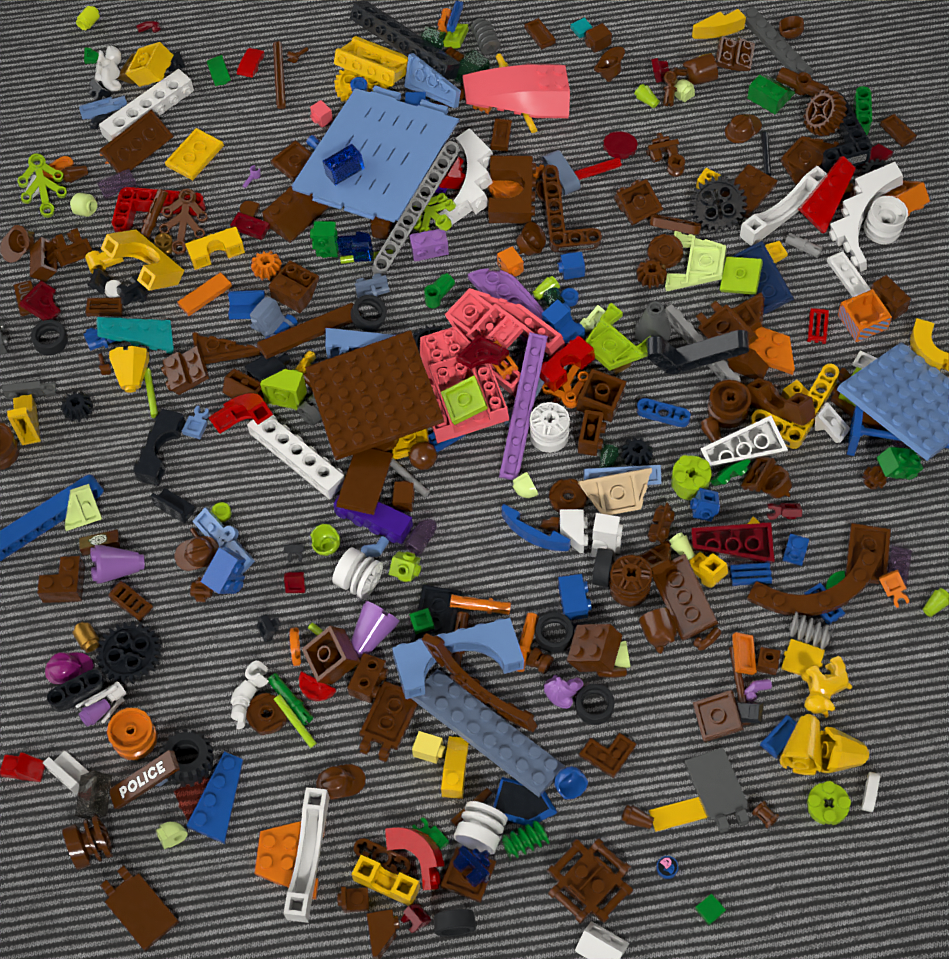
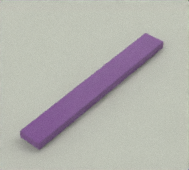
(523, 406)

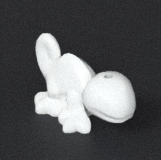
(107, 68)

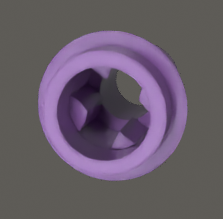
(94, 712)

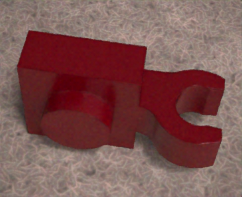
(787, 510)

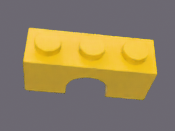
(226, 240)
(374, 876)

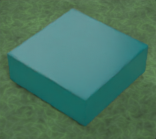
(580, 27)

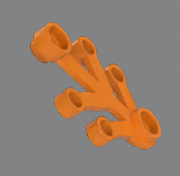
(568, 391)

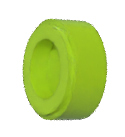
(222, 511)

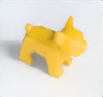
(824, 686)

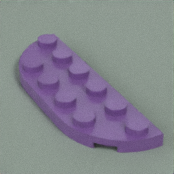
(506, 287)

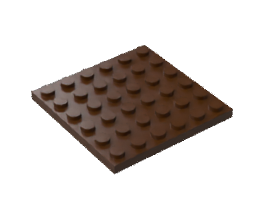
(374, 395)

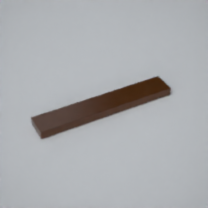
(306, 331)

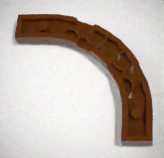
(823, 601)
(508, 711)

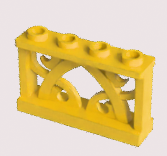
(372, 61)

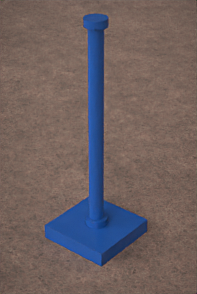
(858, 430)

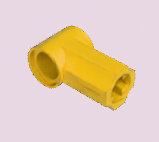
(100, 260)

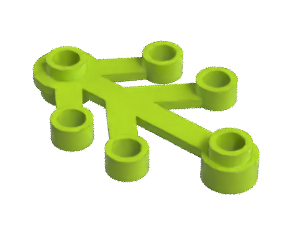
(41, 182)
(442, 222)

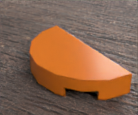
(295, 646)

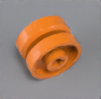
(132, 733)

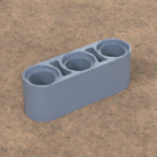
(566, 175)

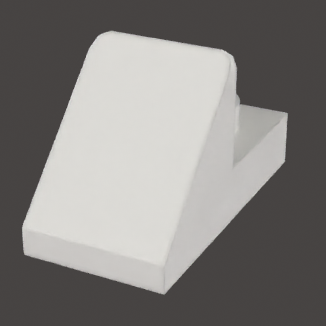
(831, 422)

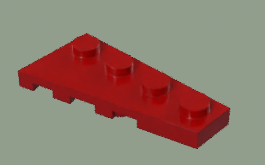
(825, 198)

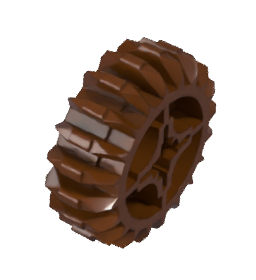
(825, 112)

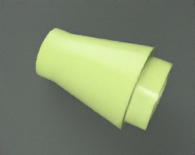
(682, 545)

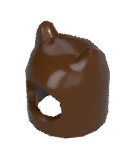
(701, 69)
(658, 628)

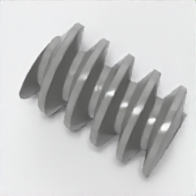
(810, 631)

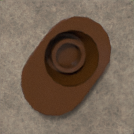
(610, 63)
(742, 128)
(531, 239)
(16, 243)
(778, 483)
(196, 553)
(341, 780)

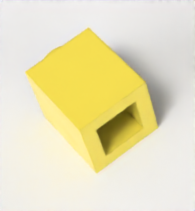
(428, 747)

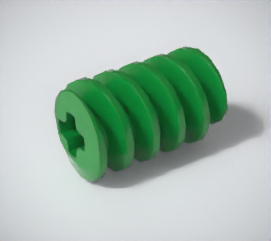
(524, 839)

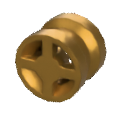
(161, 240)

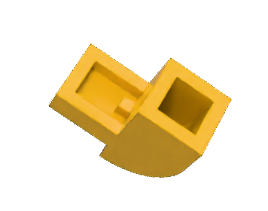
(709, 569)

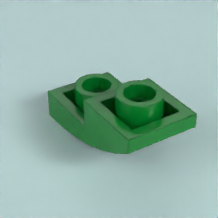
(218, 71)
(733, 470)

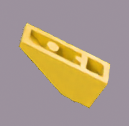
(455, 768)

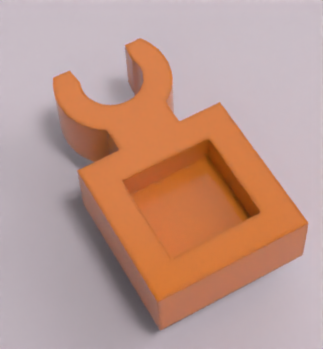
(894, 585)

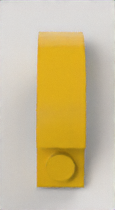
(923, 346)

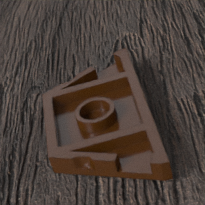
(804, 156)

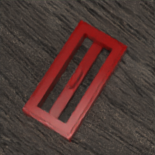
(817, 338)

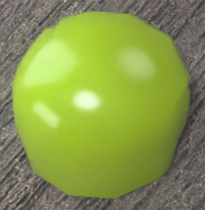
(325, 539)

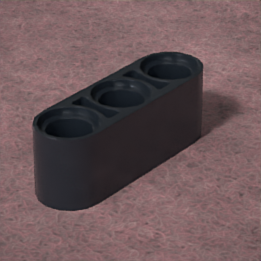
(66, 690)

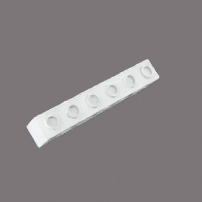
(157, 98)
(299, 463)

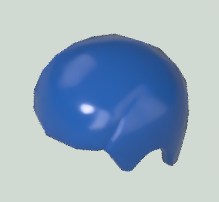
(570, 782)

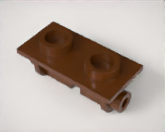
(664, 517)

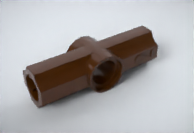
(800, 82)

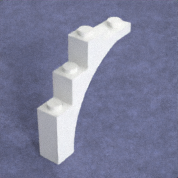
(477, 177)
(854, 209)

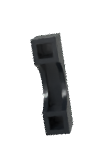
(167, 426)

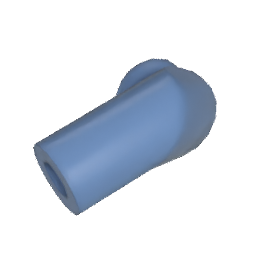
(375, 550)

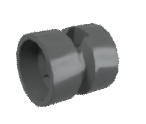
(309, 411)

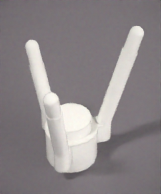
(114, 693)

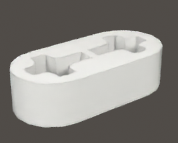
(870, 792)

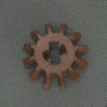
(651, 273)

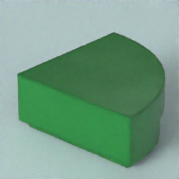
(90, 56)
(835, 579)

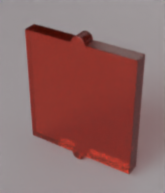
(189, 796)

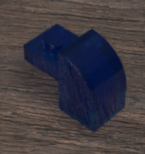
(358, 245)

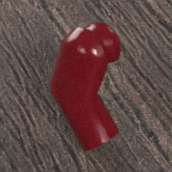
(148, 25)

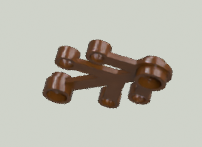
(183, 219)

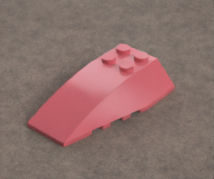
(522, 88)

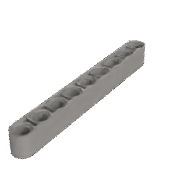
(419, 201)

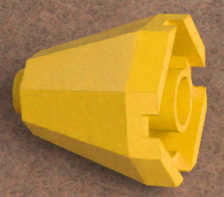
(129, 366)
(841, 751)

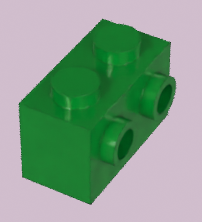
(324, 239)
(900, 463)

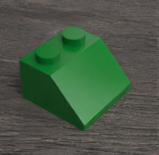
(769, 93)

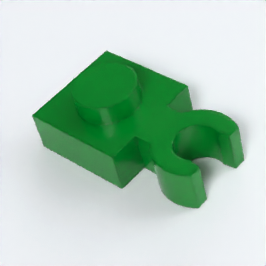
(434, 833)

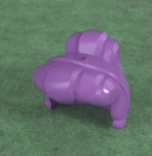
(561, 692)

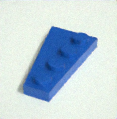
(215, 806)

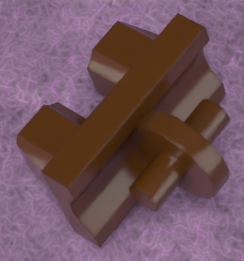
(660, 145)

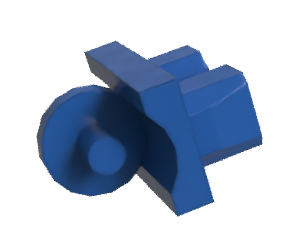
(94, 341)

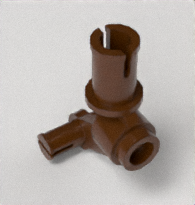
(671, 80)

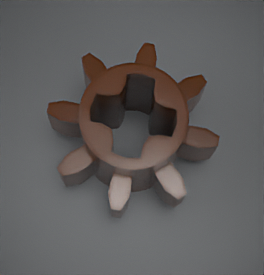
(874, 477)
(200, 591)

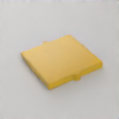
(801, 657)

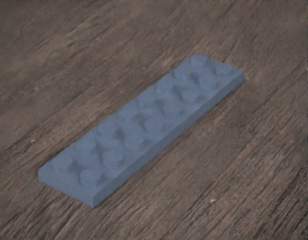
(489, 733)

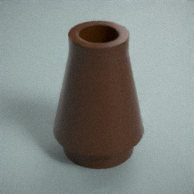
(74, 173)
(711, 429)
(636, 817)

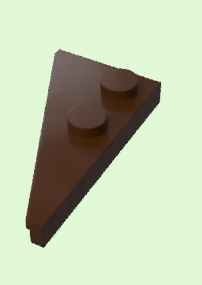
(221, 350)

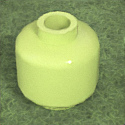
(83, 204)

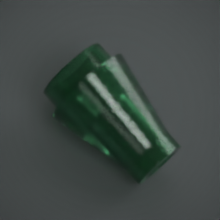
(608, 455)

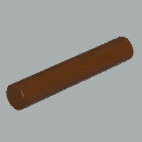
(480, 798)

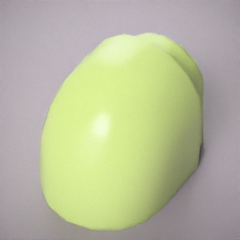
(685, 90)
(524, 486)
(623, 657)
(171, 834)

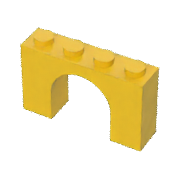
(159, 272)

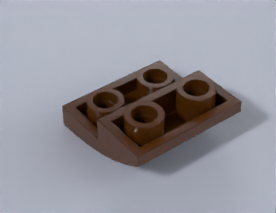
(735, 54)

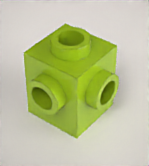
(405, 566)

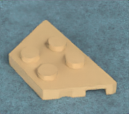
(618, 491)

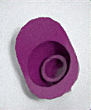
(67, 666)

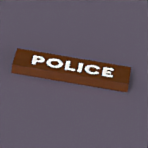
(144, 779)

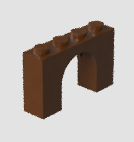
(518, 208)

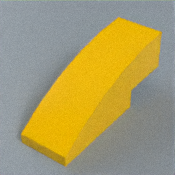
(719, 25)

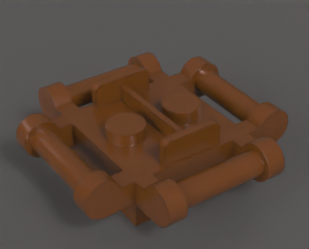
(589, 881)

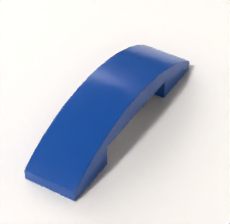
(553, 542)

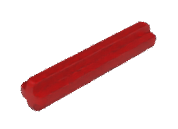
(598, 168)

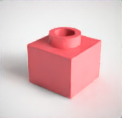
(321, 114)

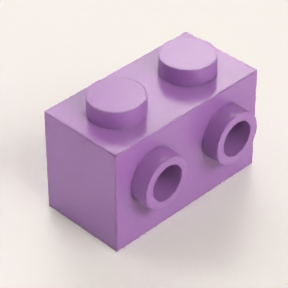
(428, 244)

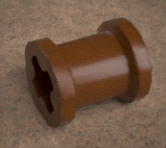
(765, 814)

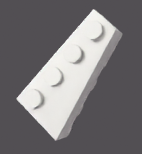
(748, 443)

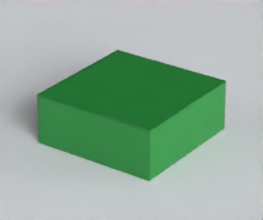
(421, 621)
(710, 909)

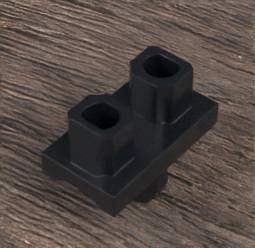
(133, 292)

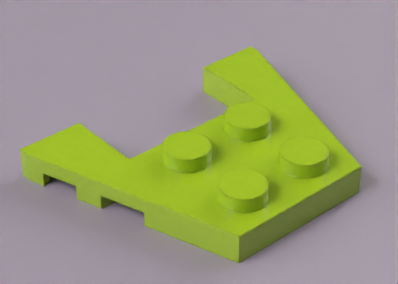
(610, 345)

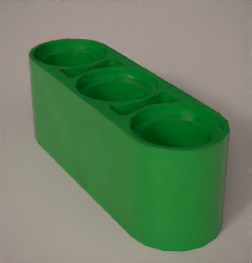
(863, 107)

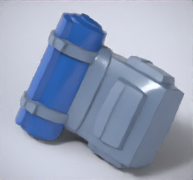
(269, 319)

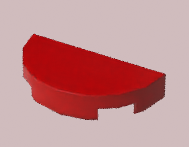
(314, 690)

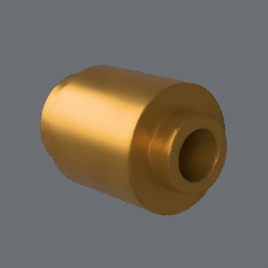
(86, 637)

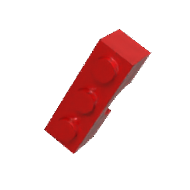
(576, 352)

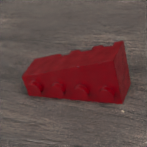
(738, 541)

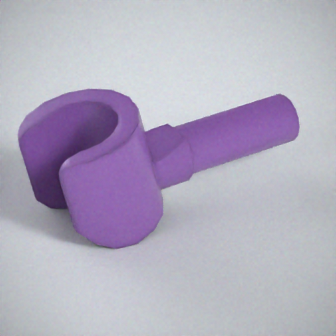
(253, 175)

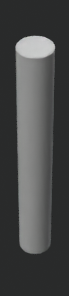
(408, 477)

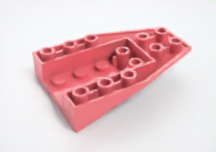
(439, 359)

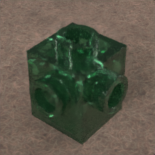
(434, 36)

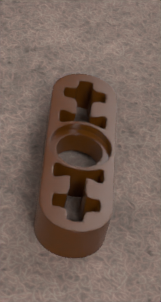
(675, 224)
(380, 849)

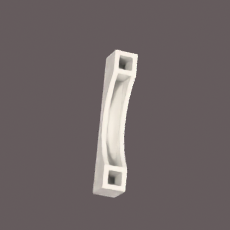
(764, 223)
(304, 875)

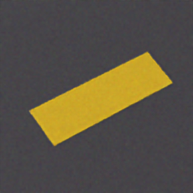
(677, 814)

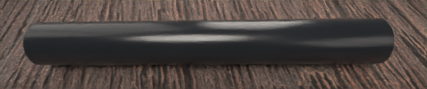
(766, 153)

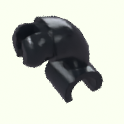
(95, 121)

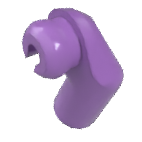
(756, 686)

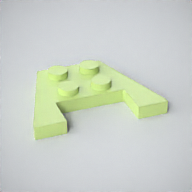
(704, 263)

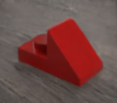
(454, 177)
(22, 767)

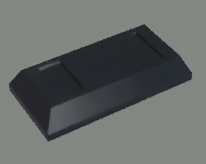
(750, 712)

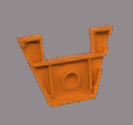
(278, 854)

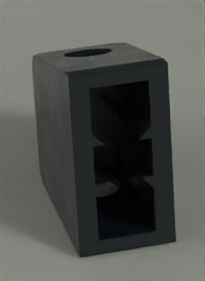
(264, 368)

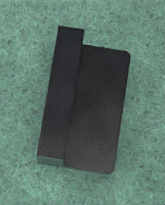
(173, 505)

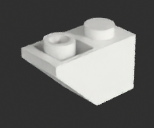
(572, 526)

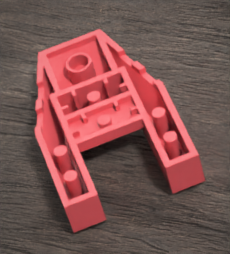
(500, 321)

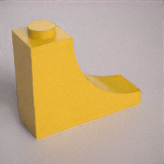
(25, 419)

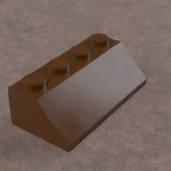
(292, 213)

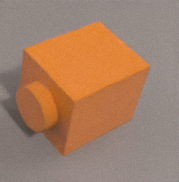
(510, 261)

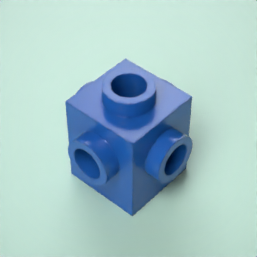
(705, 504)

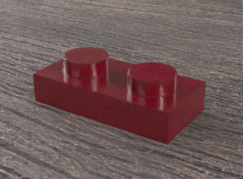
(250, 226)

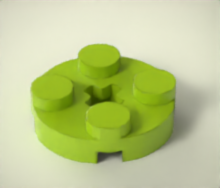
(832, 792)

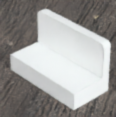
(66, 770)
(600, 943)

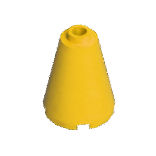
(804, 747)

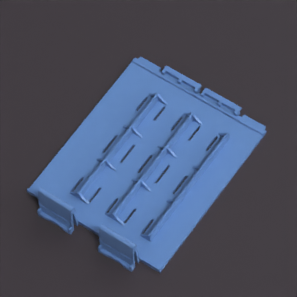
(362, 128)

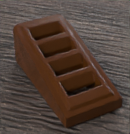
(121, 592)

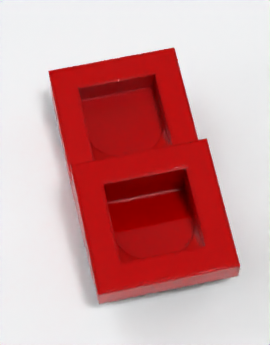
(249, 62)

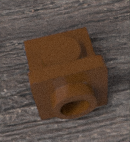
(353, 899)

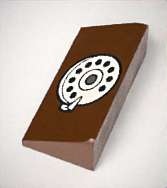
(108, 538)

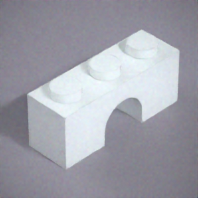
(606, 534)

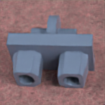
(375, 286)

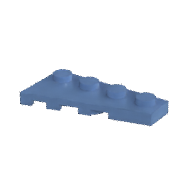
(423, 78)

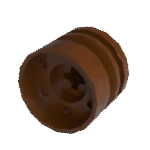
(630, 590)
(87, 842)

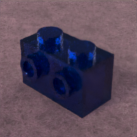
(343, 164)

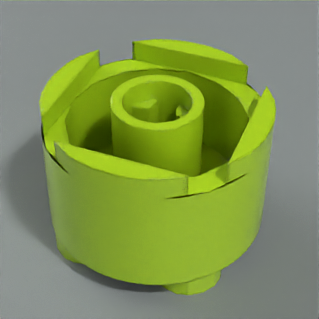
(690, 475)

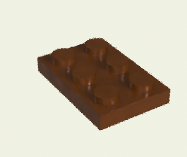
(756, 187)
(870, 538)

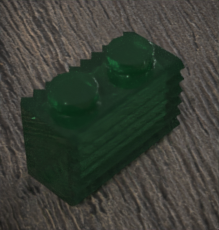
(472, 63)

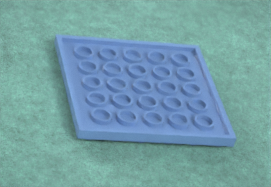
(904, 398)

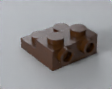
(638, 201)
(184, 370)

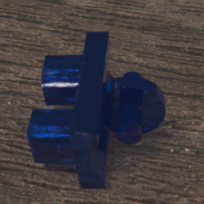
(479, 872)

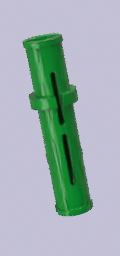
(293, 702)

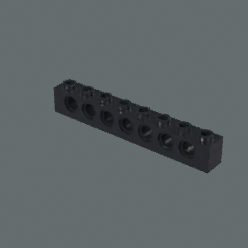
(403, 39)

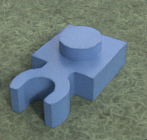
(196, 425)

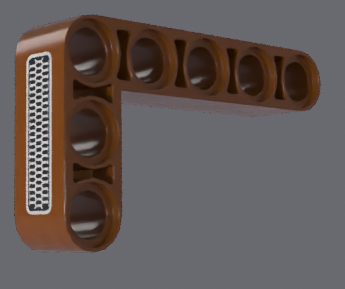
(557, 217)

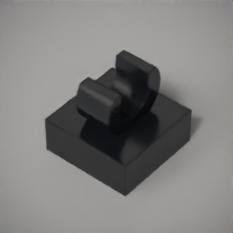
(98, 90)
(98, 280)
(294, 548)
(267, 627)

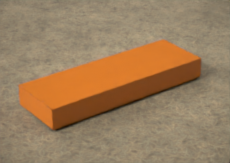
(204, 294)

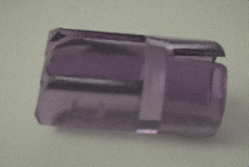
(421, 536)

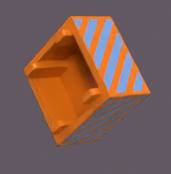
(864, 315)

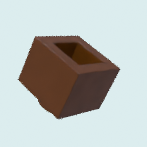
(768, 666)

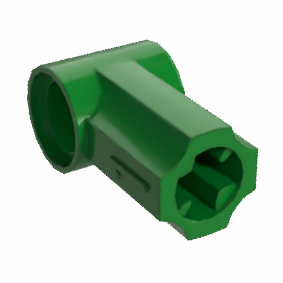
(436, 291)

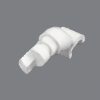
(245, 691)

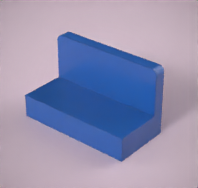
(243, 303)

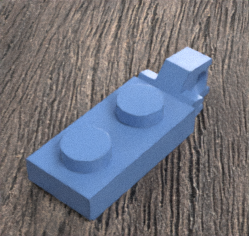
(102, 106)

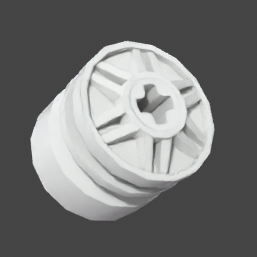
(885, 219)
(549, 427)
(357, 573)
(480, 827)

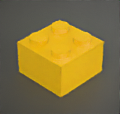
(149, 64)

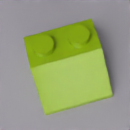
(285, 389)

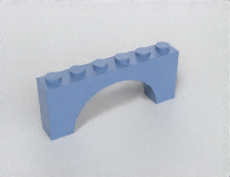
(492, 639)

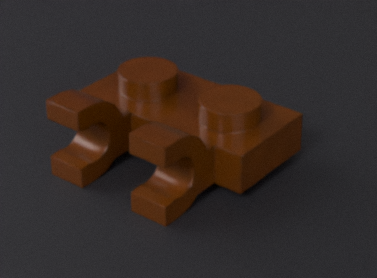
(73, 252)

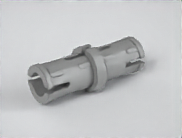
(803, 245)

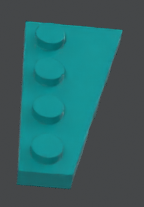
(146, 332)

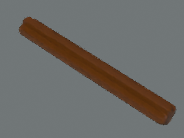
(279, 75)

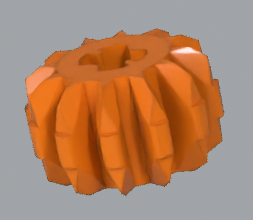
(266, 265)

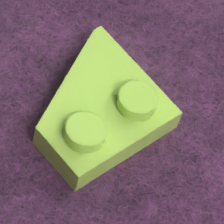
(81, 508)

